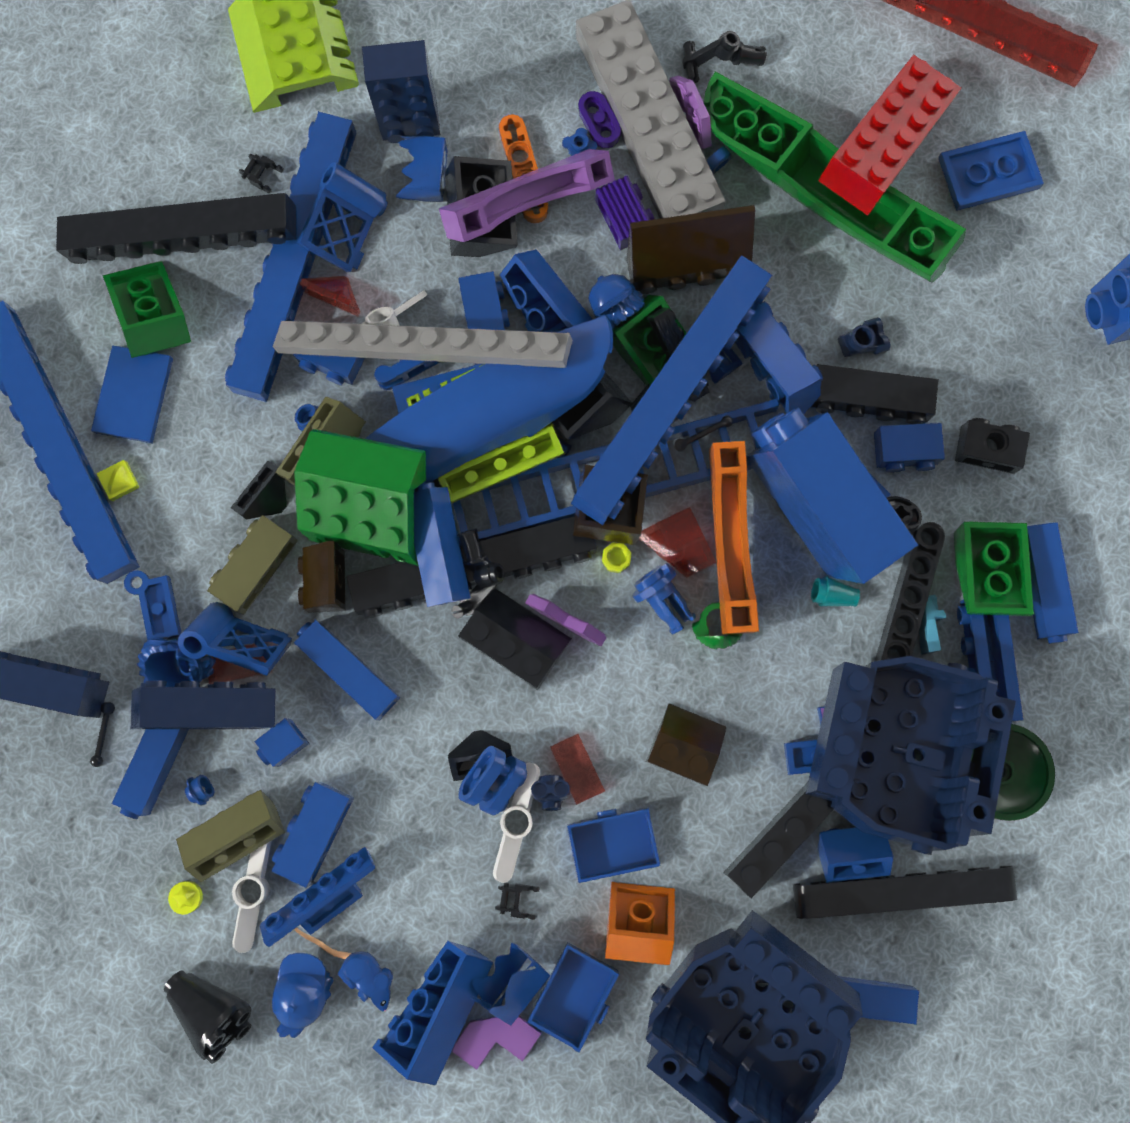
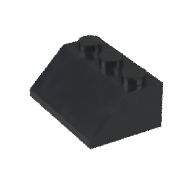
(468, 177)
(515, 638)

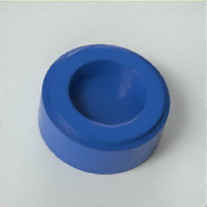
(719, 159)

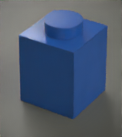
(280, 743)

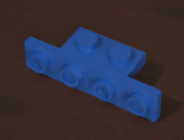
(321, 901)

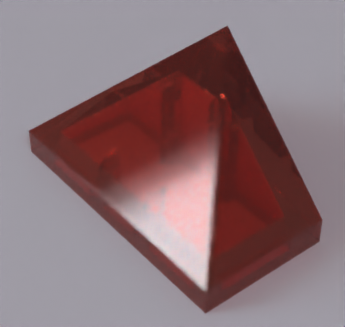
(332, 290)

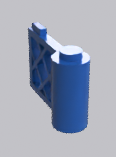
(354, 196)
(216, 629)

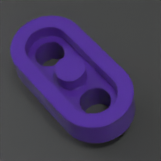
(600, 121)

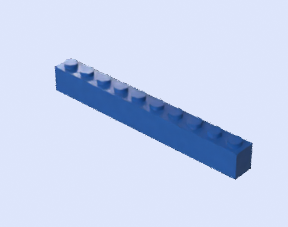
(280, 290)
(670, 391)
(60, 455)

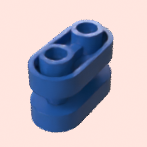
(492, 780)

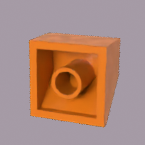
(640, 923)

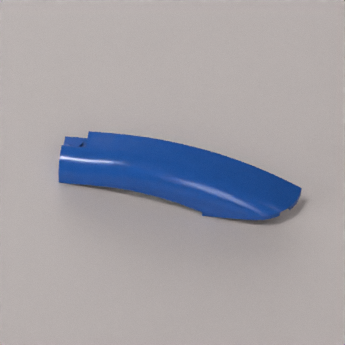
(499, 403)

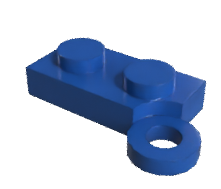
(156, 604)

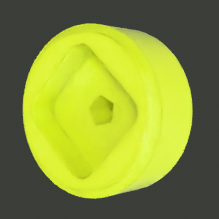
(185, 897)

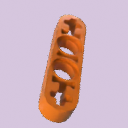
(524, 167)

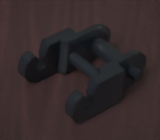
(264, 162)
(504, 898)

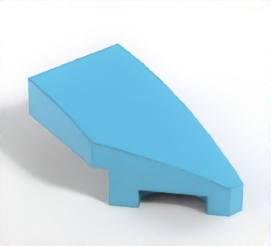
(928, 631)

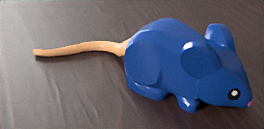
(361, 972)

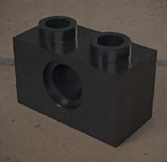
(1010, 443)

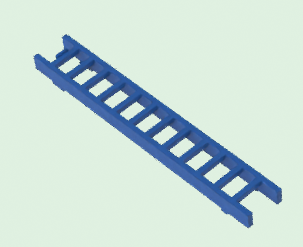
(574, 460)

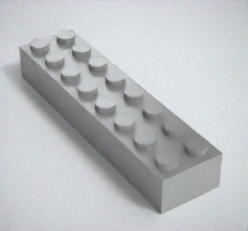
(647, 112)

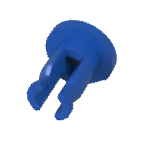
(656, 587)

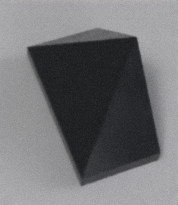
(263, 495)
(470, 749)

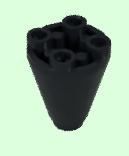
(207, 1014)

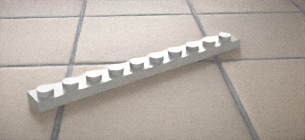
(424, 343)

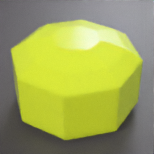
(616, 557)

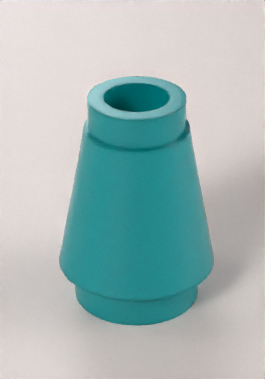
(834, 593)

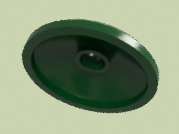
(1026, 776)

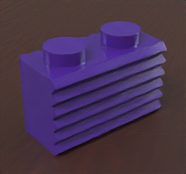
(620, 206)

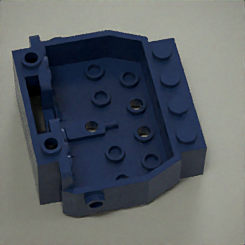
(922, 708)
(788, 1056)

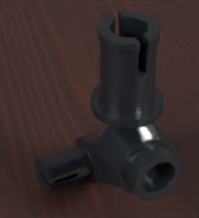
(725, 48)
(486, 573)

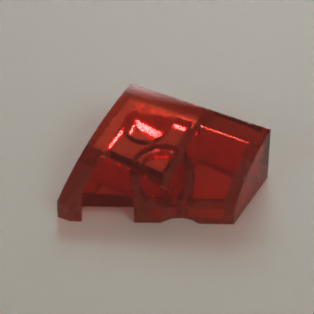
(680, 543)

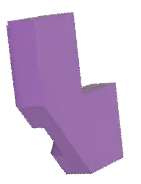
(694, 108)
(566, 620)
(482, 1034)

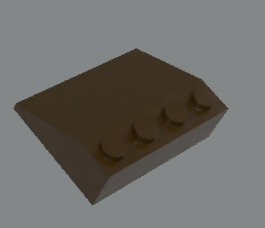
(689, 248)

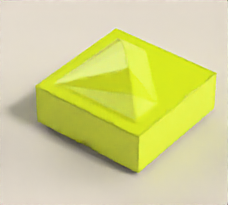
(117, 480)

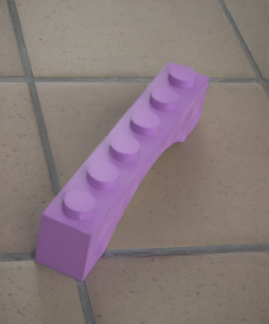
(489, 208)

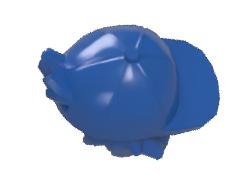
(615, 298)
(165, 662)
(300, 992)

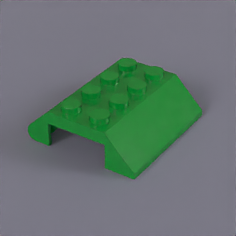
(359, 494)

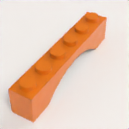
(734, 571)

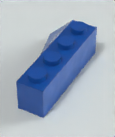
(541, 294)
(779, 360)
(435, 1015)

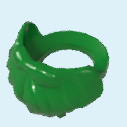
(701, 631)

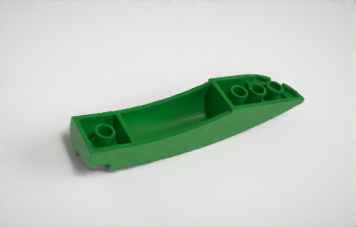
(795, 157)

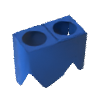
(424, 169)
(520, 989)

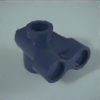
(865, 339)
(550, 791)

